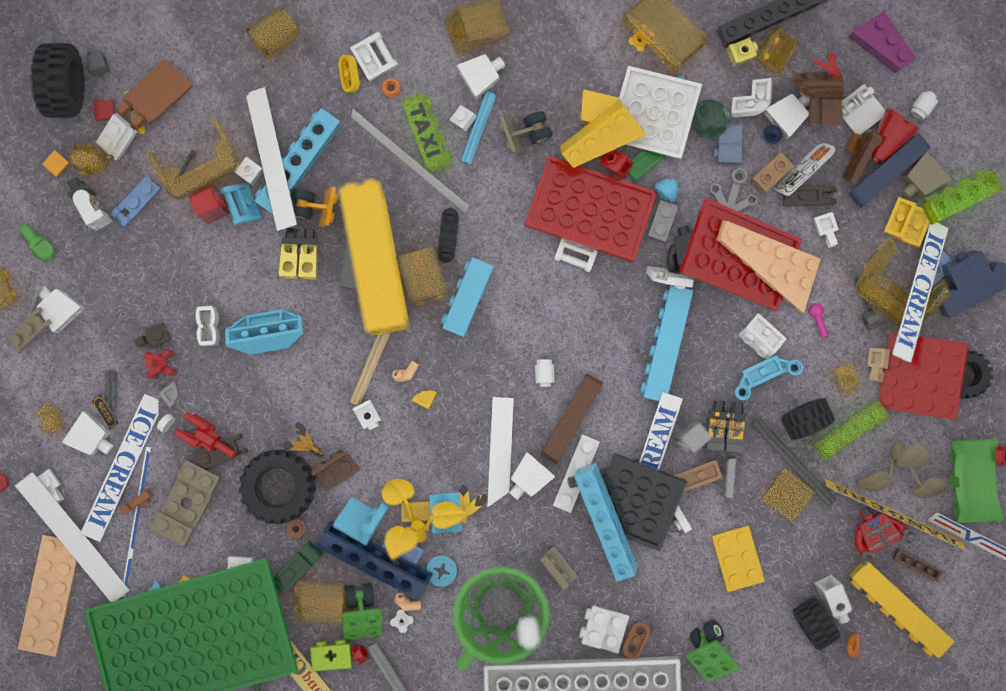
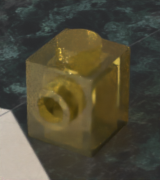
(846, 378)

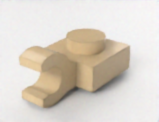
(878, 360)

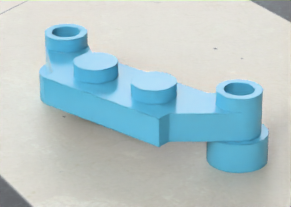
(764, 371)

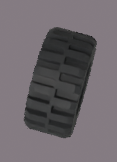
(57, 80)
(251, 486)

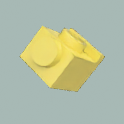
(739, 57)

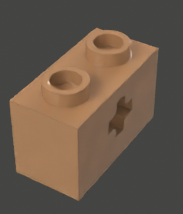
(771, 173)

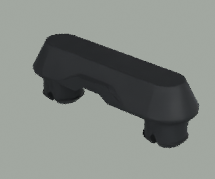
(448, 235)

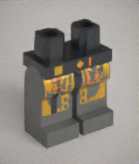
(727, 425)

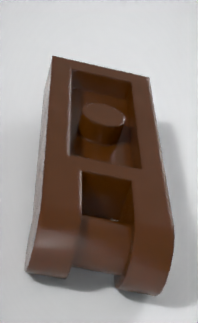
(861, 156)

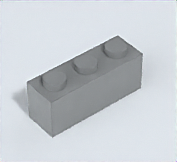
(692, 438)

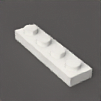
(582, 457)

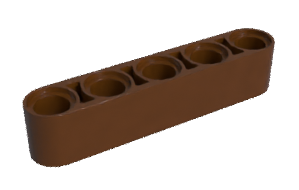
(571, 418)

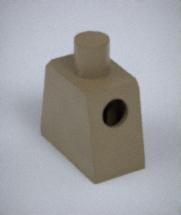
(924, 177)

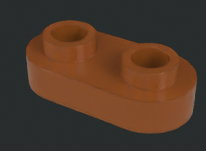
(636, 639)

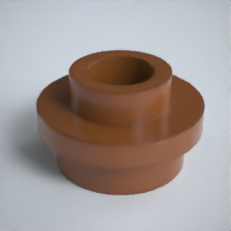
(302, 528)

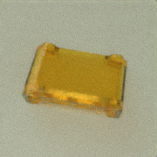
(665, 32)

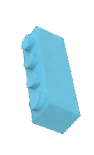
(468, 297)

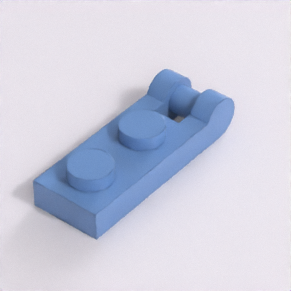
(136, 201)

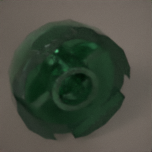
(710, 119)

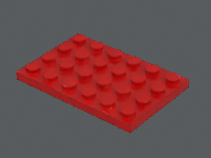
(591, 209)
(715, 265)

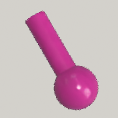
(816, 311)

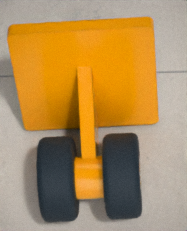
(305, 200)

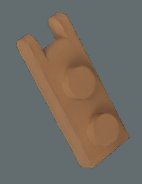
(700, 475)

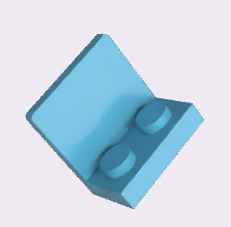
(360, 520)

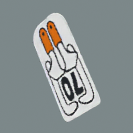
(804, 169)

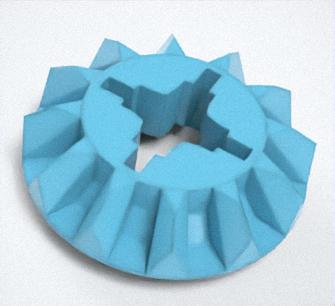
(450, 567)

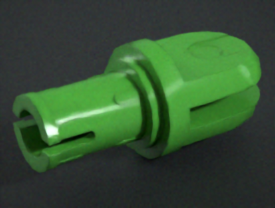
(37, 244)

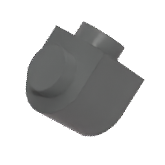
(96, 62)

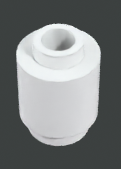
(924, 105)
(544, 373)
(528, 632)

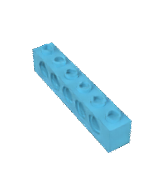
(308, 157)
(606, 521)

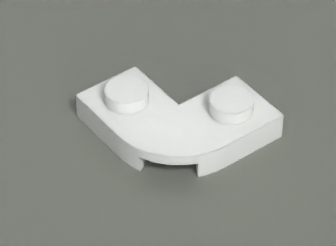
(757, 102)
(664, 276)

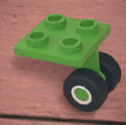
(362, 622)
(709, 655)

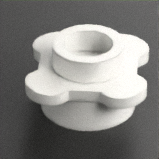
(396, 621)

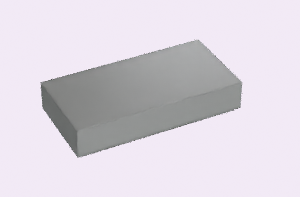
(729, 475)

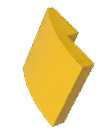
(907, 223)

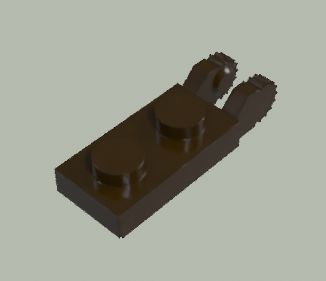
(809, 196)

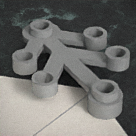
(734, 192)

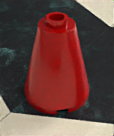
(894, 133)

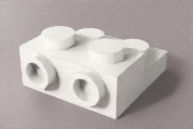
(603, 628)

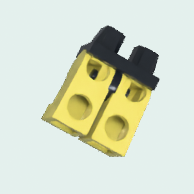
(299, 253)

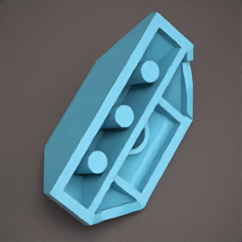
(264, 332)

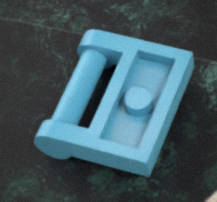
(245, 203)

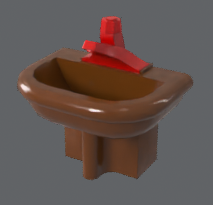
(823, 91)

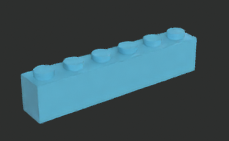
(667, 342)

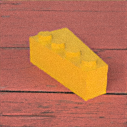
(603, 134)

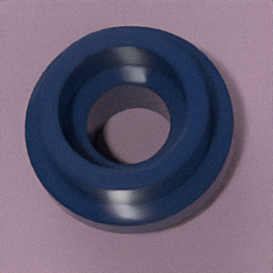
(772, 138)

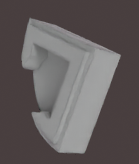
(170, 394)

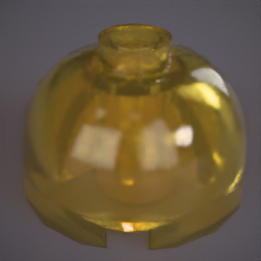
(88, 159)

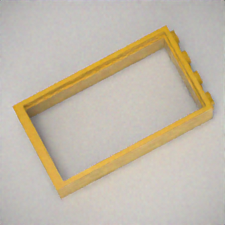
(374, 257)

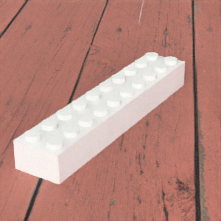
(585, 675)

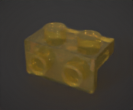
(777, 50)

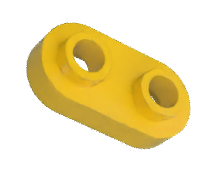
(348, 73)

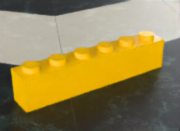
(905, 612)

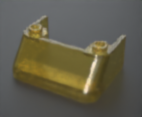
(203, 175)
(888, 296)

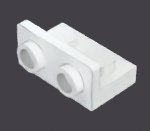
(762, 337)

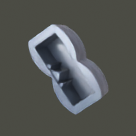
(729, 146)

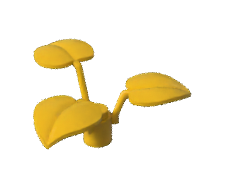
(402, 540)

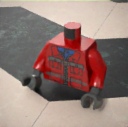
(878, 532)

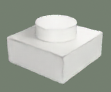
(463, 118)

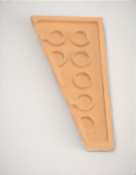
(777, 264)

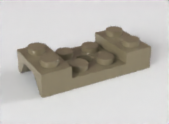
(180, 522)

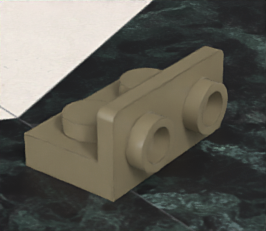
(558, 567)

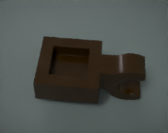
(155, 335)

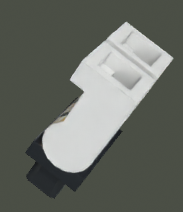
(88, 204)

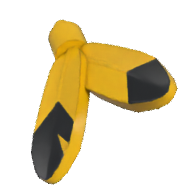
(467, 506)

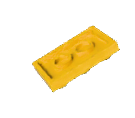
(737, 558)

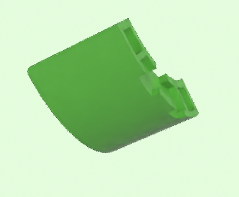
(974, 481)

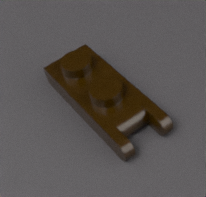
(207, 459)

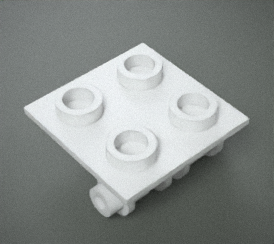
(861, 109)

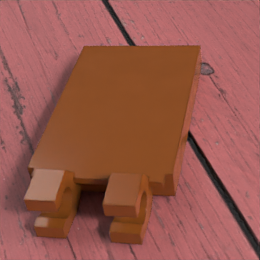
(154, 94)

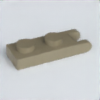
(28, 330)

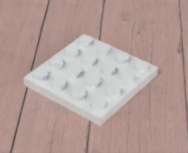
(662, 107)

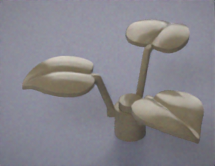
(914, 456)

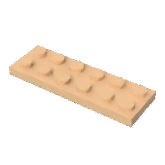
(48, 598)

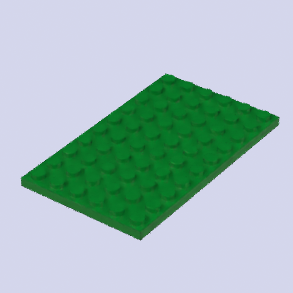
(195, 634)

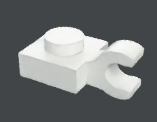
(827, 226)
(51, 483)

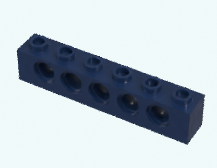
(375, 562)

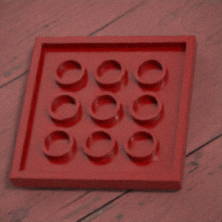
(930, 382)

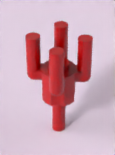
(159, 364)
(203, 436)

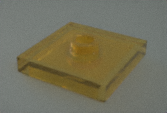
(787, 495)

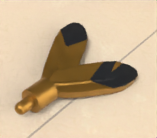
(305, 444)

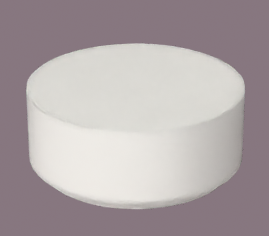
(165, 423)

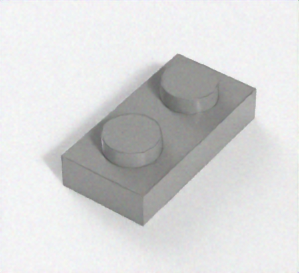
(662, 221)

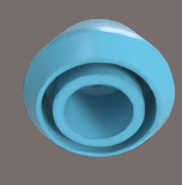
(667, 190)

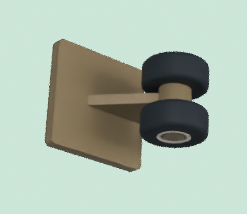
(533, 125)

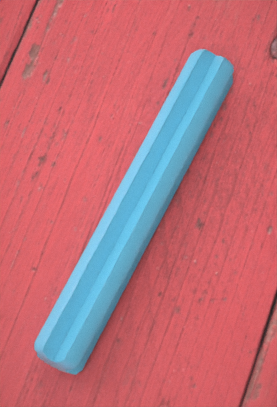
(478, 128)

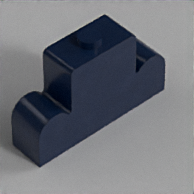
(971, 281)

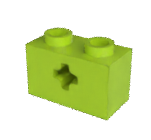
(341, 660)

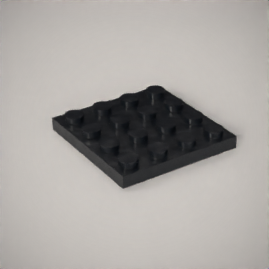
(643, 499)

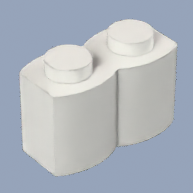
(207, 332)

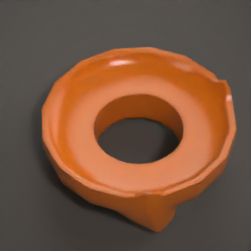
(852, 645)

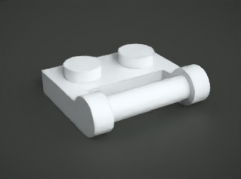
(368, 60)
(575, 261)

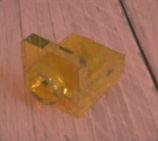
(50, 419)

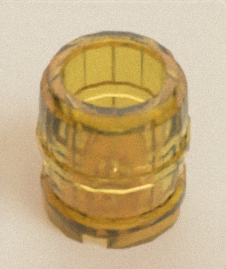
(273, 32)

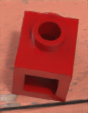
(616, 163)

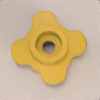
(638, 45)

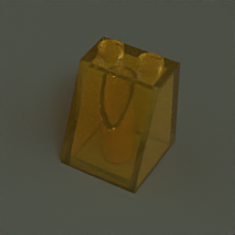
(476, 25)
(422, 276)
(320, 601)

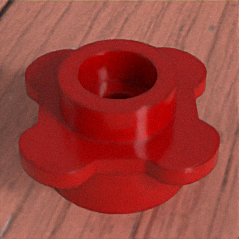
(359, 654)

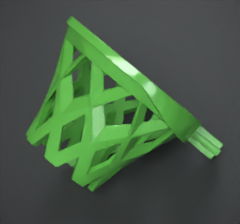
(465, 632)

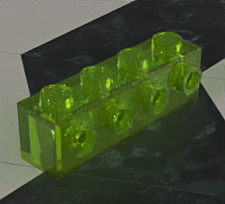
(962, 197)

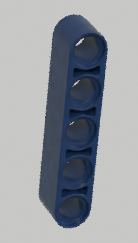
(889, 170)

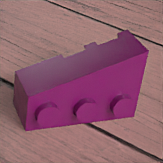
(883, 42)

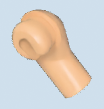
(405, 374)
(405, 603)

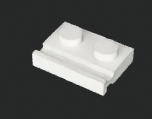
(116, 136)

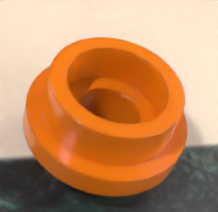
(391, 81)

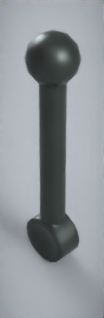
(185, 164)

